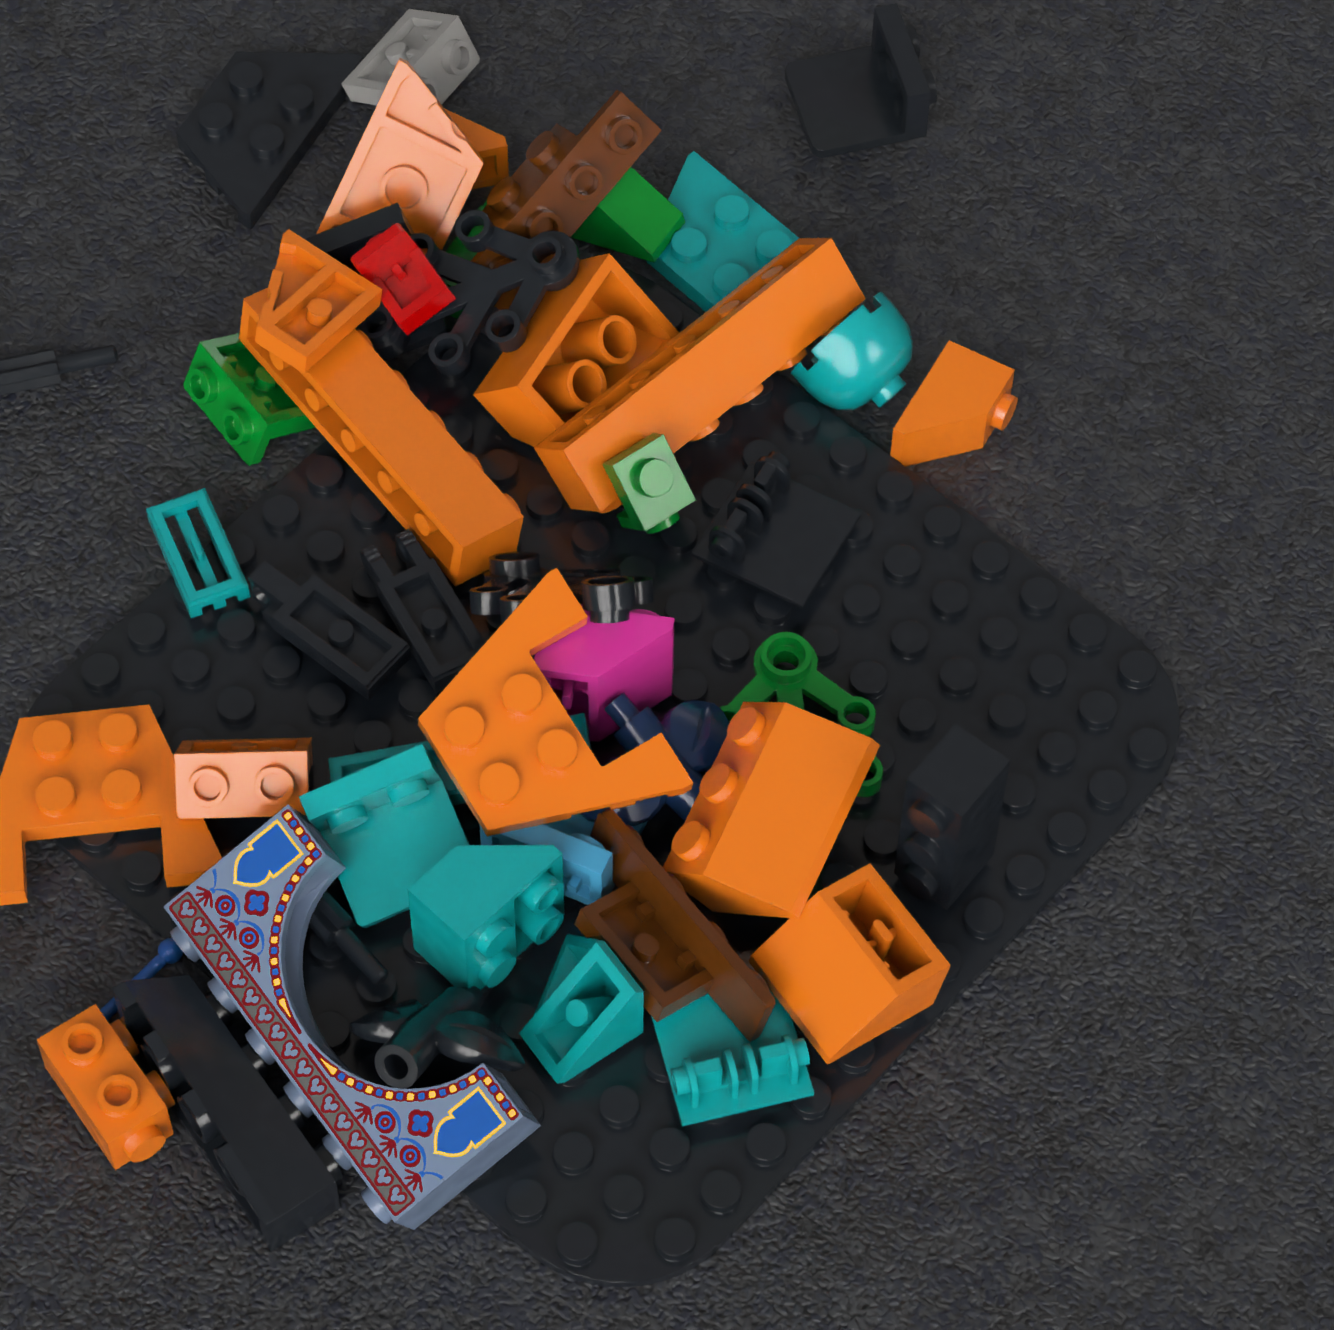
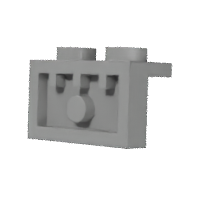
(432, 45)

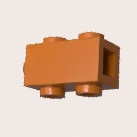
(107, 1087)

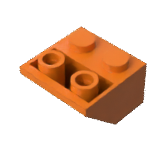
(851, 964)

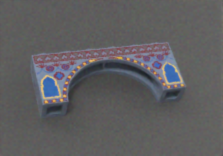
(250, 931)

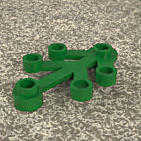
(805, 679)

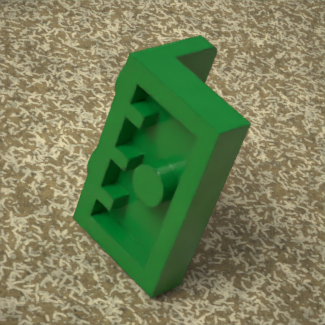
(241, 397)

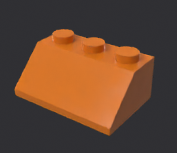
(574, 350)
(769, 810)

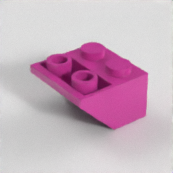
(608, 660)

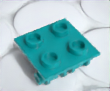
(723, 1073)

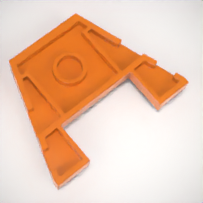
(516, 744)
(94, 778)

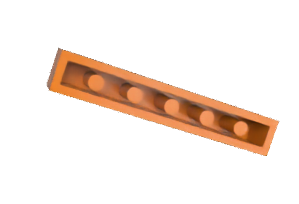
(705, 368)
(398, 450)

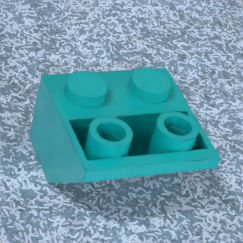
(485, 909)

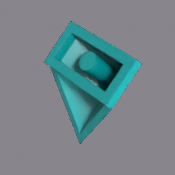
(584, 1010)

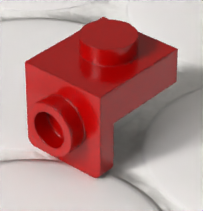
(408, 279)

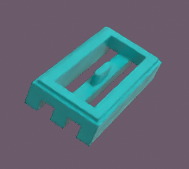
(214, 592)

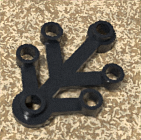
(480, 289)
(598, 589)

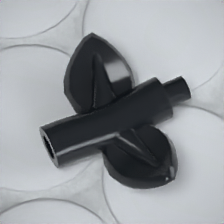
(445, 1026)

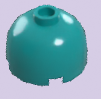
(860, 359)

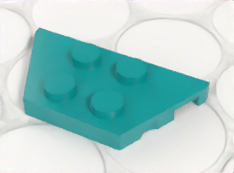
(722, 235)

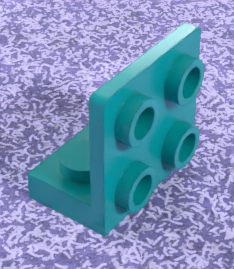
(386, 829)

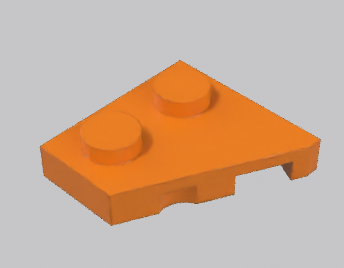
(311, 303)

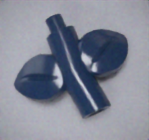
(693, 732)

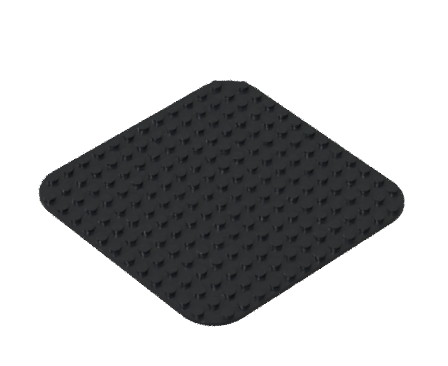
(912, 614)

